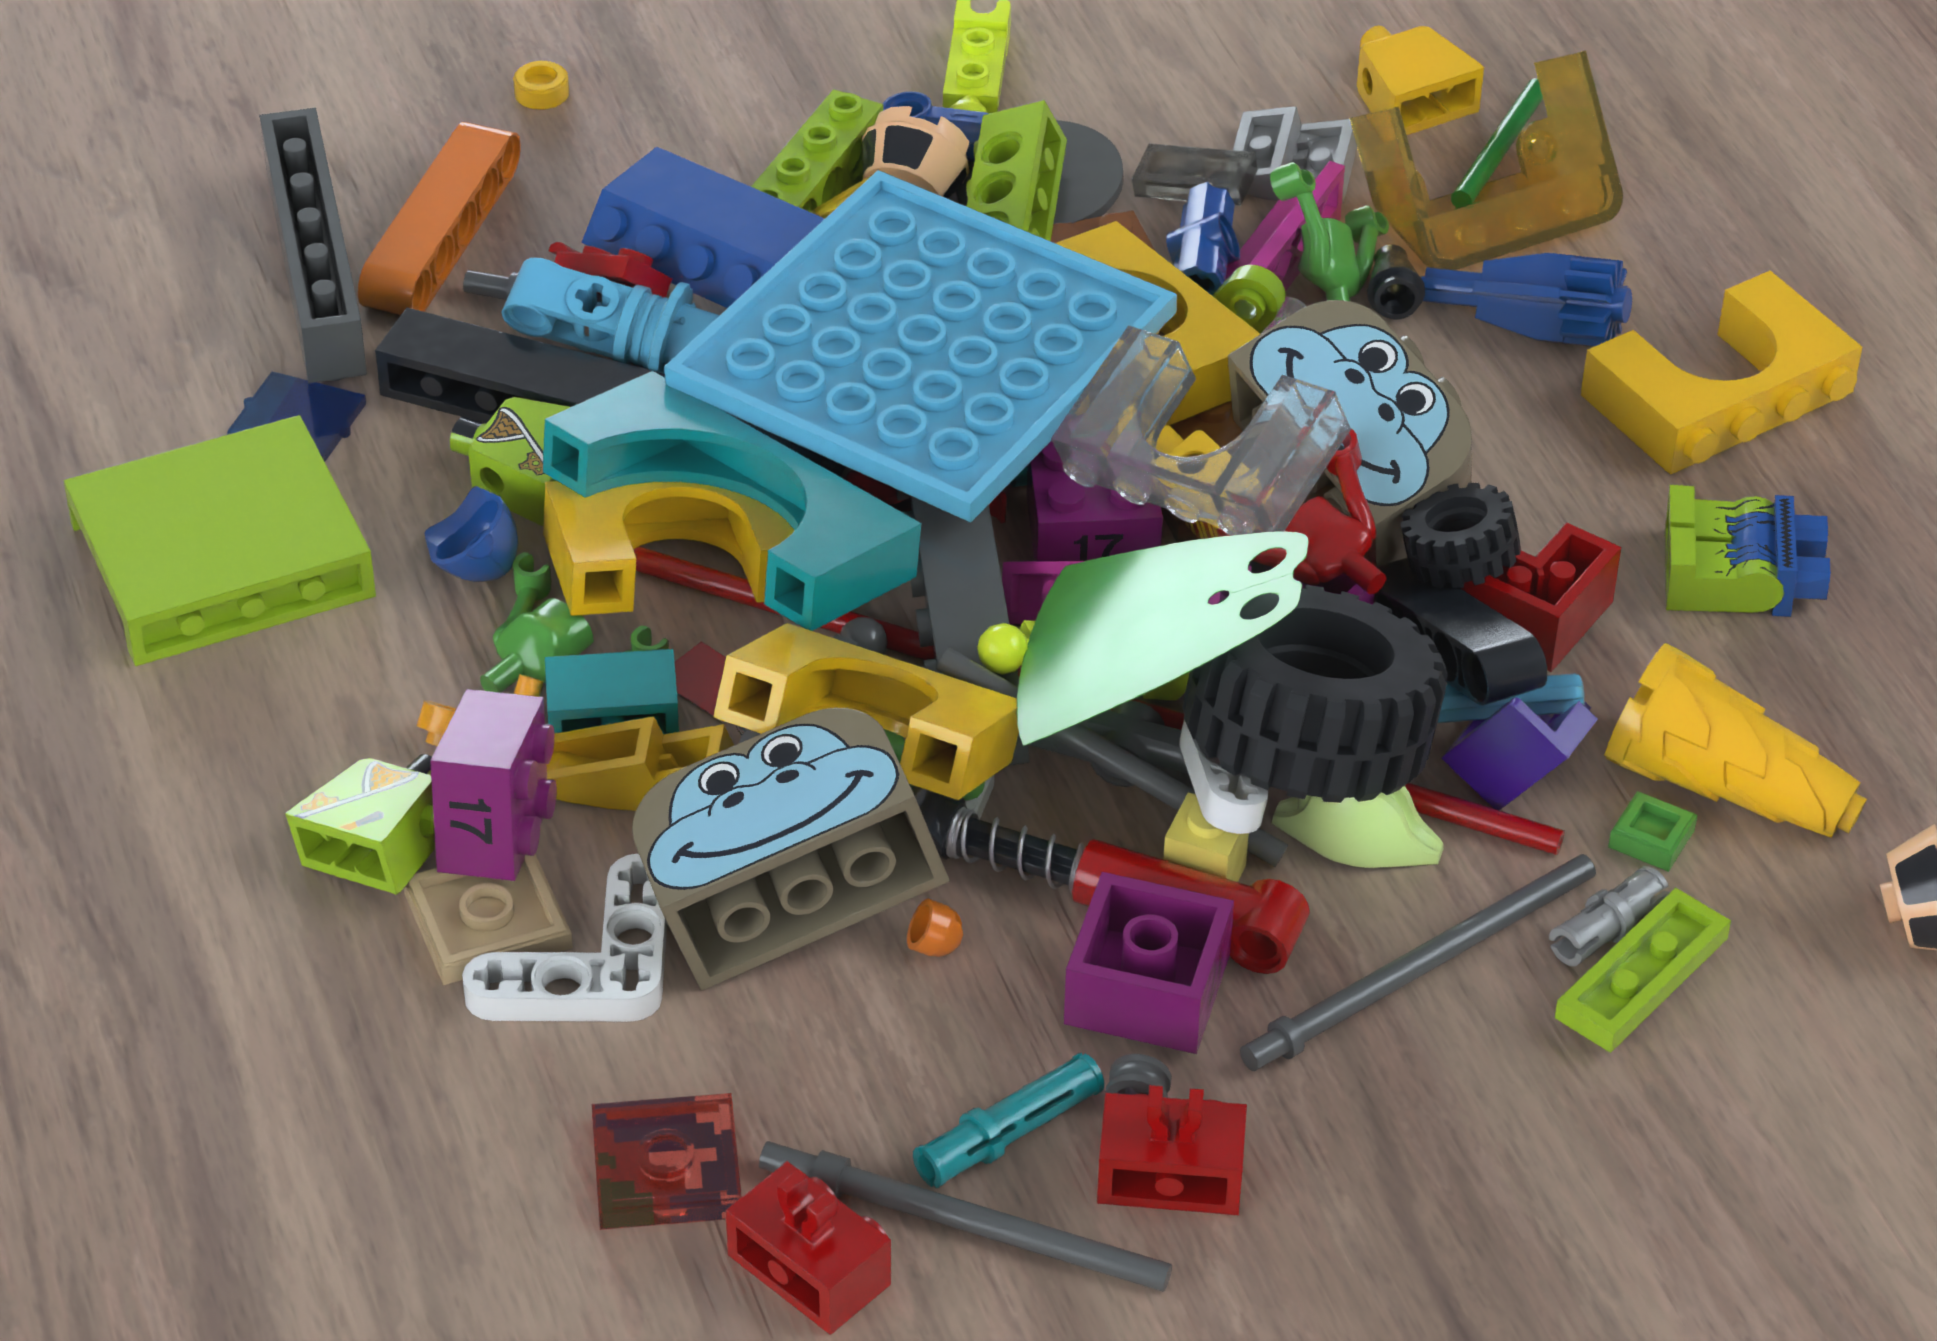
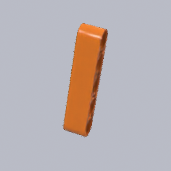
(439, 219)

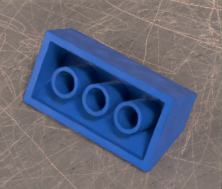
(696, 225)

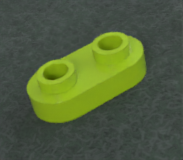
(1252, 295)

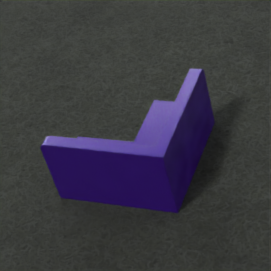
(1516, 748)

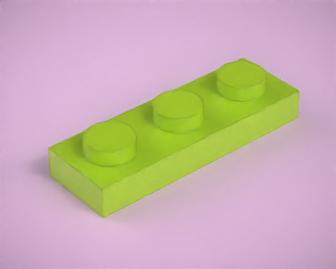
(1642, 969)

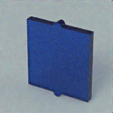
(323, 408)

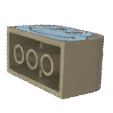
(1404, 418)
(783, 842)

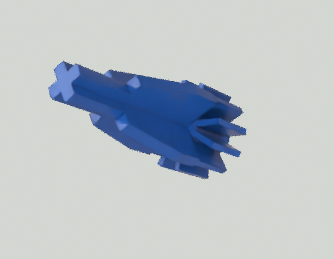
(1541, 296)

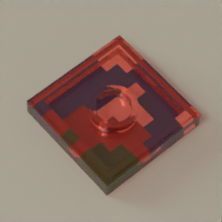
(665, 1160)

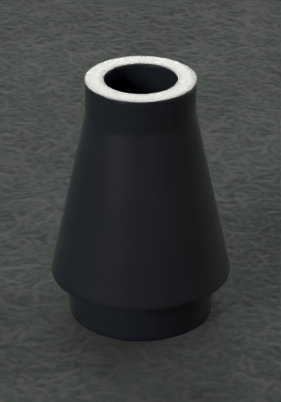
(1394, 285)

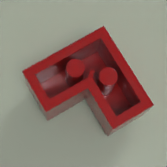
(1557, 591)

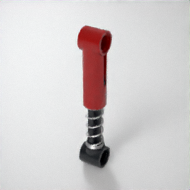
(1265, 914)

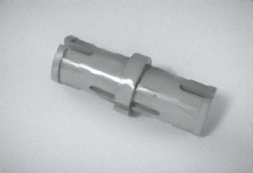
(1608, 916)

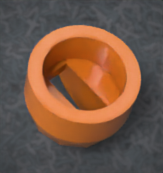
(934, 929)

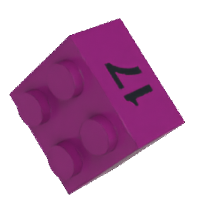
(1083, 521)
(492, 784)
(1148, 962)

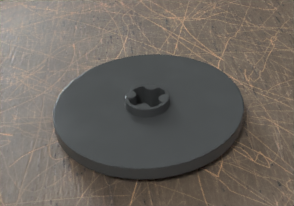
(1089, 176)

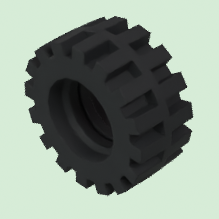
(1461, 535)

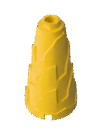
(1722, 745)

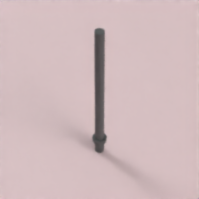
(1288, 1036)

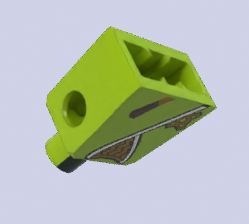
(509, 453)
(368, 824)

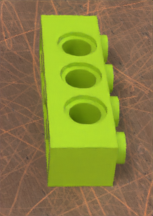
(823, 153)
(1018, 168)

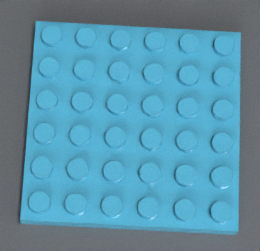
(918, 343)

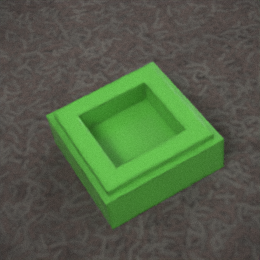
(1652, 831)

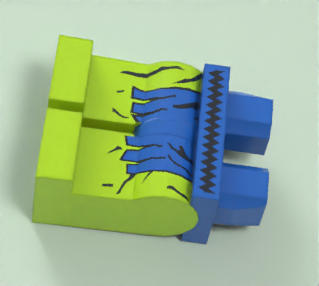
(1742, 554)

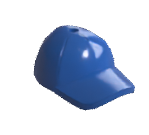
(476, 539)

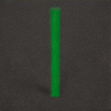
(1498, 145)

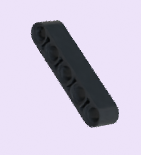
(1481, 648)

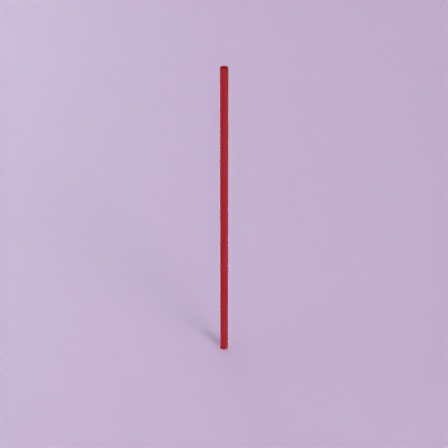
(907, 642)

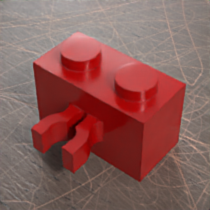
(1171, 1152)
(809, 1246)

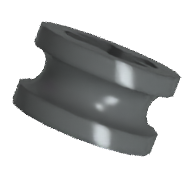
(1135, 1073)

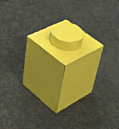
(1202, 846)

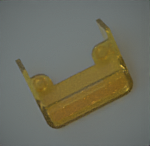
(1562, 187)

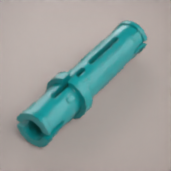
(987, 1132)

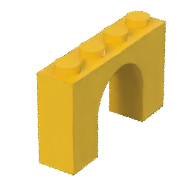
(1201, 324)
(1689, 417)
(597, 535)
(951, 727)

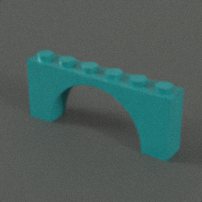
(843, 539)

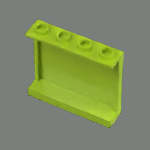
(221, 539)

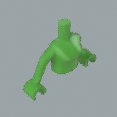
(1328, 243)
(544, 632)

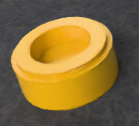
(541, 85)

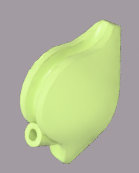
(1362, 832)

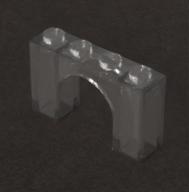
(1242, 487)

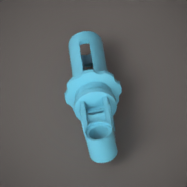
(626, 325)

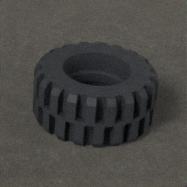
(1321, 701)

